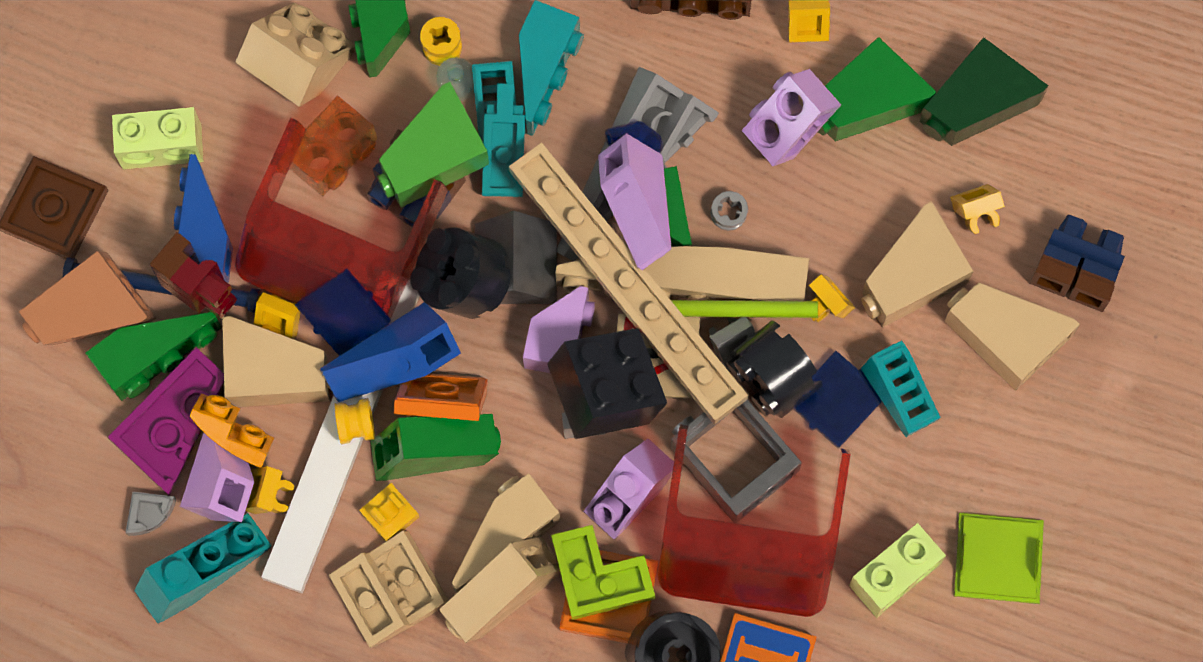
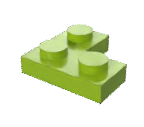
(595, 586)

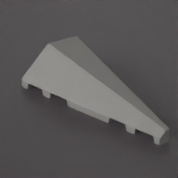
(666, 111)

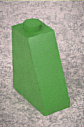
(433, 146)

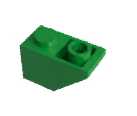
(382, 28)

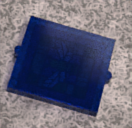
(343, 312)
(841, 402)

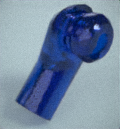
(639, 131)

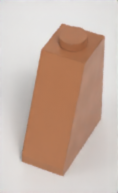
(85, 304)

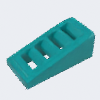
(489, 70)
(907, 371)

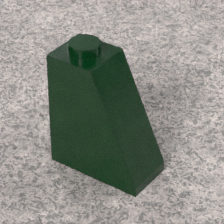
(980, 95)

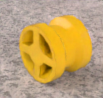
(443, 48)
(354, 421)

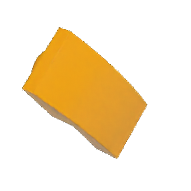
(217, 420)

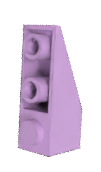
(637, 196)

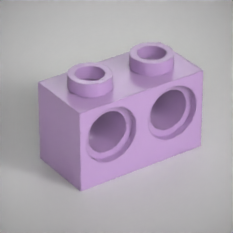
(794, 122)

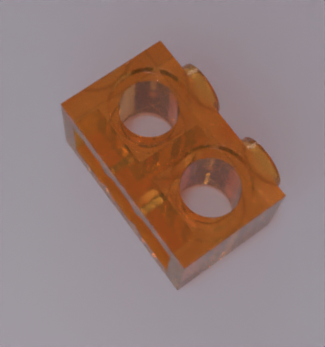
(322, 141)

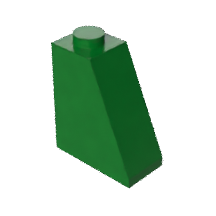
(875, 92)
(433, 445)

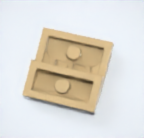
(389, 589)

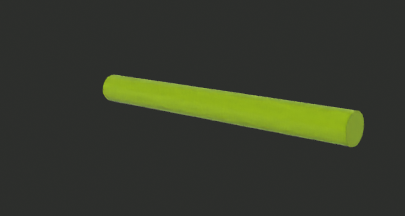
(730, 308)

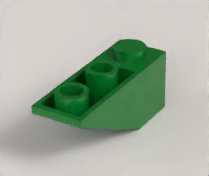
(143, 351)

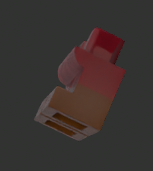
(189, 280)

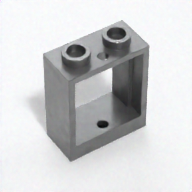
(763, 486)

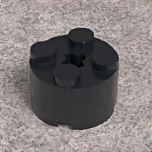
(461, 272)
(774, 370)
(673, 629)

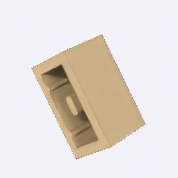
(294, 52)

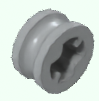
(734, 199)

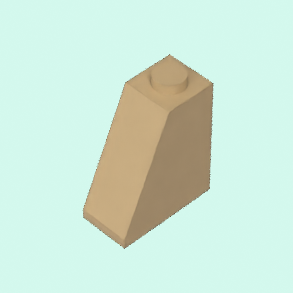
(916, 269)
(1008, 330)
(270, 367)
(501, 588)

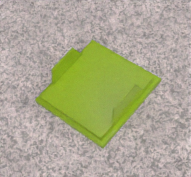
(999, 558)

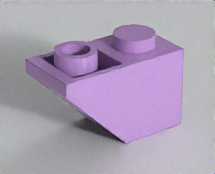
(555, 325)
(218, 484)
(630, 488)

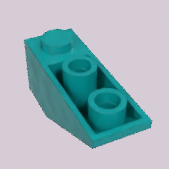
(545, 46)
(200, 568)

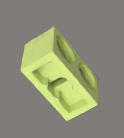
(157, 137)
(897, 570)

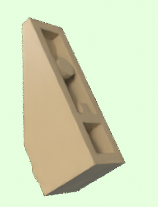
(515, 515)

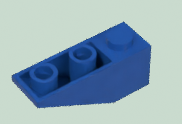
(200, 219)
(393, 355)

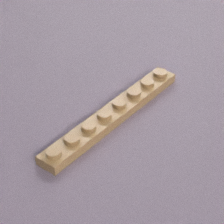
(628, 285)

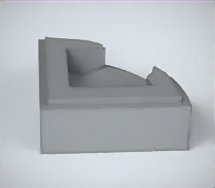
(148, 512)

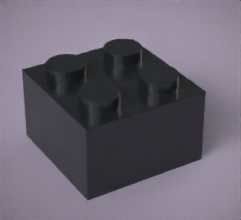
(606, 383)

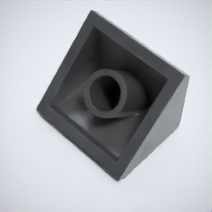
(530, 253)

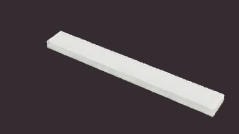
(320, 489)

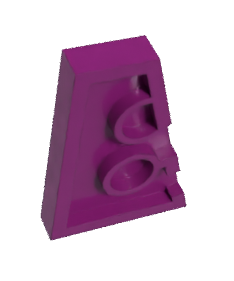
(160, 429)

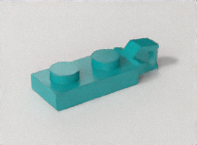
(504, 144)

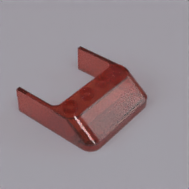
(298, 253)
(748, 562)

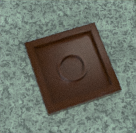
(52, 208)

